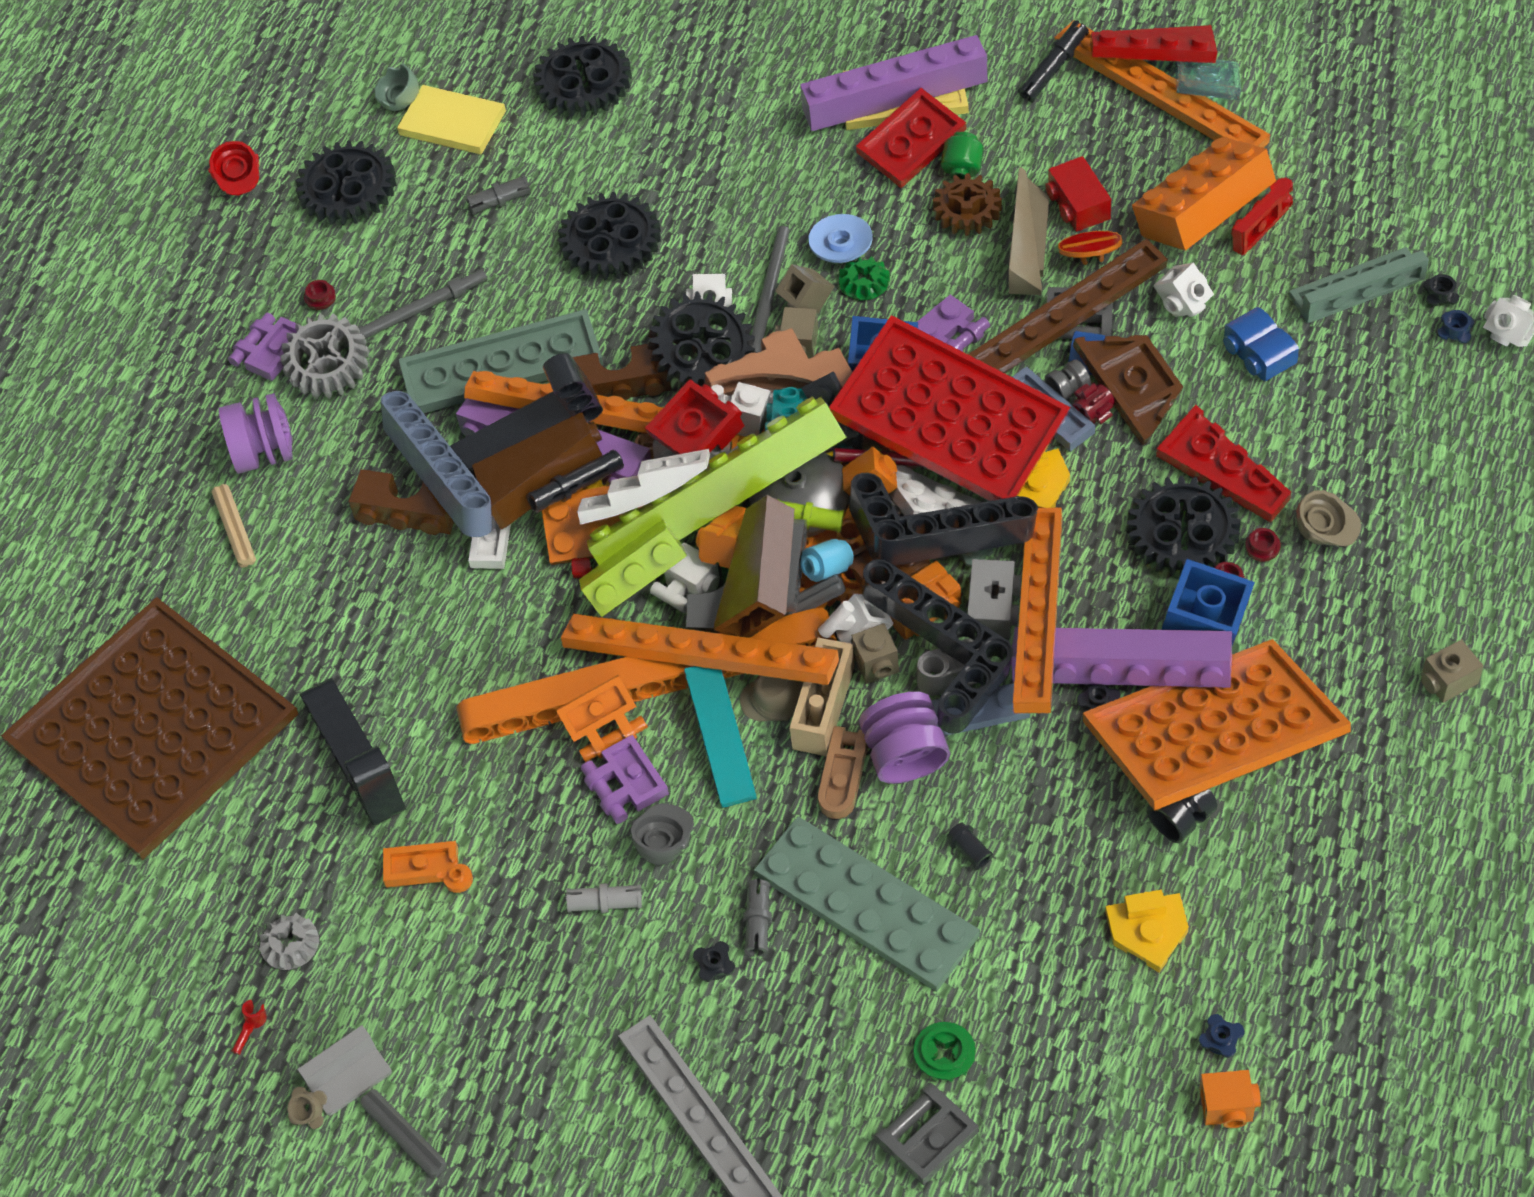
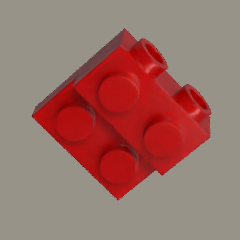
(695, 421)

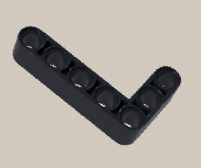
(570, 396)
(935, 532)
(945, 637)
(360, 763)

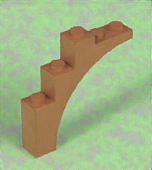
(780, 366)

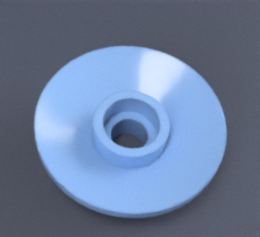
(840, 238)

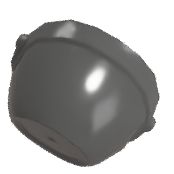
(662, 833)

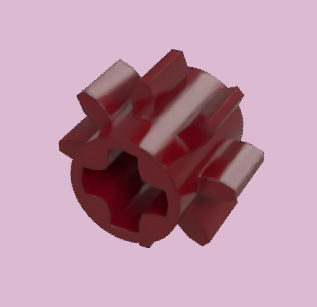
(1094, 402)

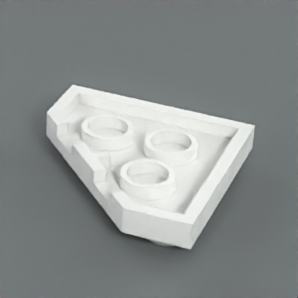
(921, 494)

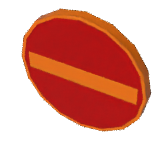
(1090, 244)

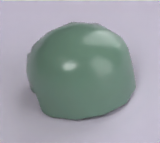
(397, 88)

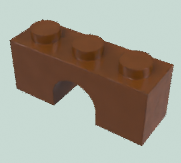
(634, 380)
(376, 501)

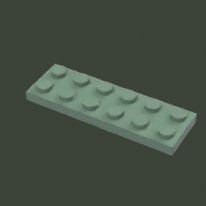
(440, 375)
(867, 903)

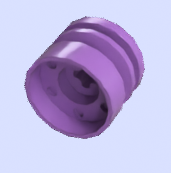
(256, 433)
(904, 737)

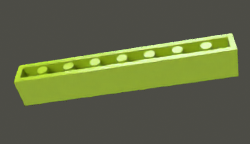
(728, 478)

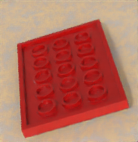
(948, 411)

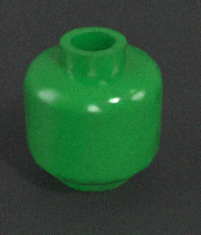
(962, 155)

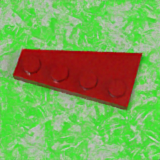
(1162, 44)
(1206, 453)

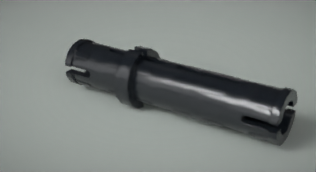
(1061, 51)
(564, 486)

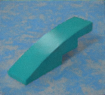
(720, 735)

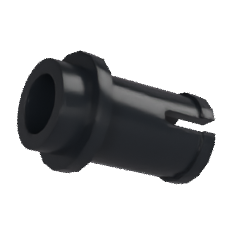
(969, 845)

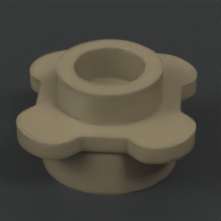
(296, 1107)

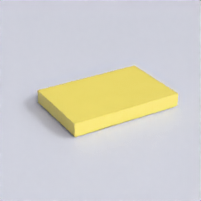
(451, 119)

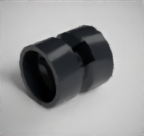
(1180, 818)

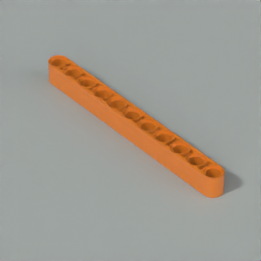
(536, 702)

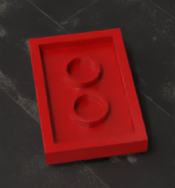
(910, 137)

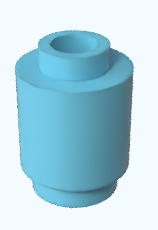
(826, 559)

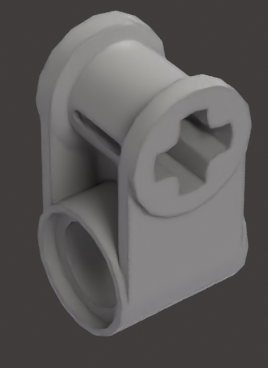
(940, 663)

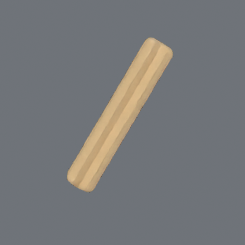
(233, 525)

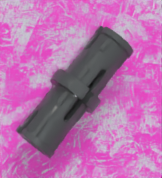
(498, 194)
(757, 918)

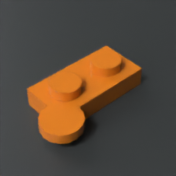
(426, 865)

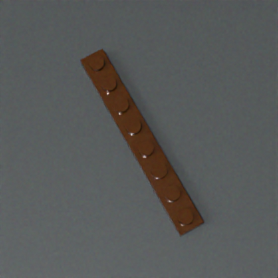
(1072, 307)

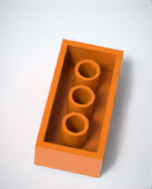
(1203, 193)

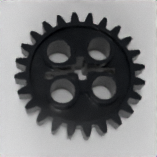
(561, 84)
(346, 182)
(609, 235)
(697, 316)
(1215, 525)

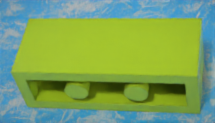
(632, 568)

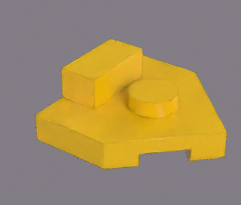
(1047, 480)
(1148, 926)

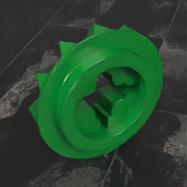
(862, 288)
(944, 1035)

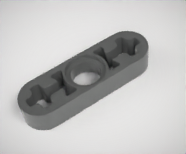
(798, 546)

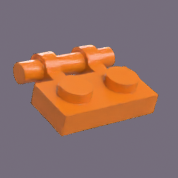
(596, 709)

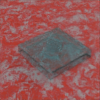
(1209, 79)

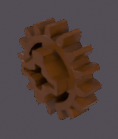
(967, 204)

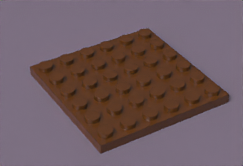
(149, 727)

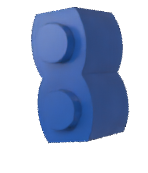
(1260, 344)

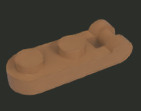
(842, 773)

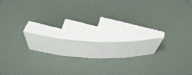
(653, 481)

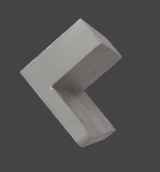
(345, 1070)

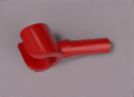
(580, 567)
(251, 1022)

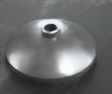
(819, 483)

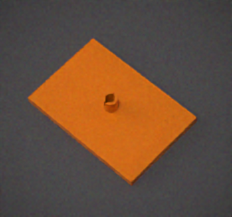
(1199, 737)

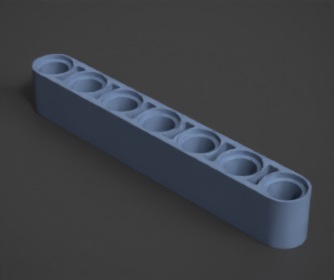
(436, 464)

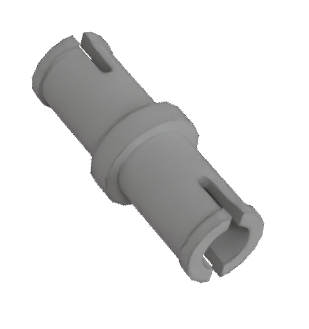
(604, 898)

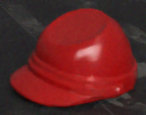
(234, 167)

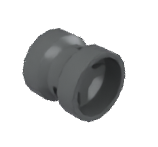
(1068, 379)

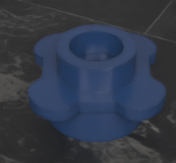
(1458, 319)
(1225, 1046)

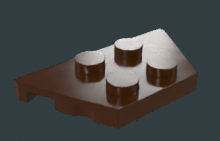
(1135, 376)

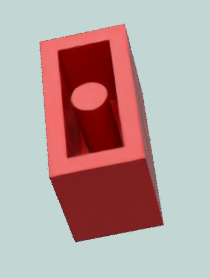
(1078, 194)

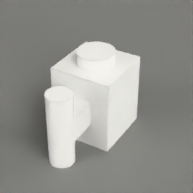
(751, 402)
(685, 578)
(853, 617)

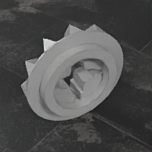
(297, 952)

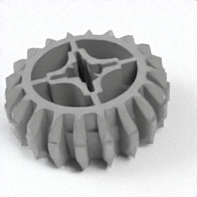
(328, 372)

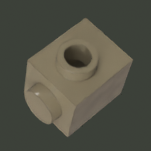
(804, 288)
(805, 326)
(875, 653)
(1451, 671)

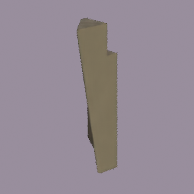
(1028, 238)

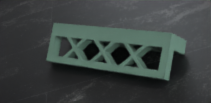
(1359, 284)

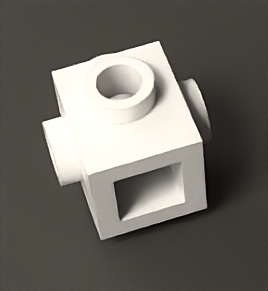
(710, 283)
(1184, 290)
(1520, 328)

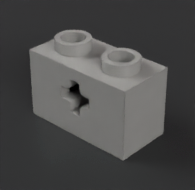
(992, 594)

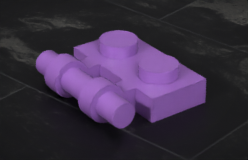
(953, 317)
(266, 356)
(635, 774)

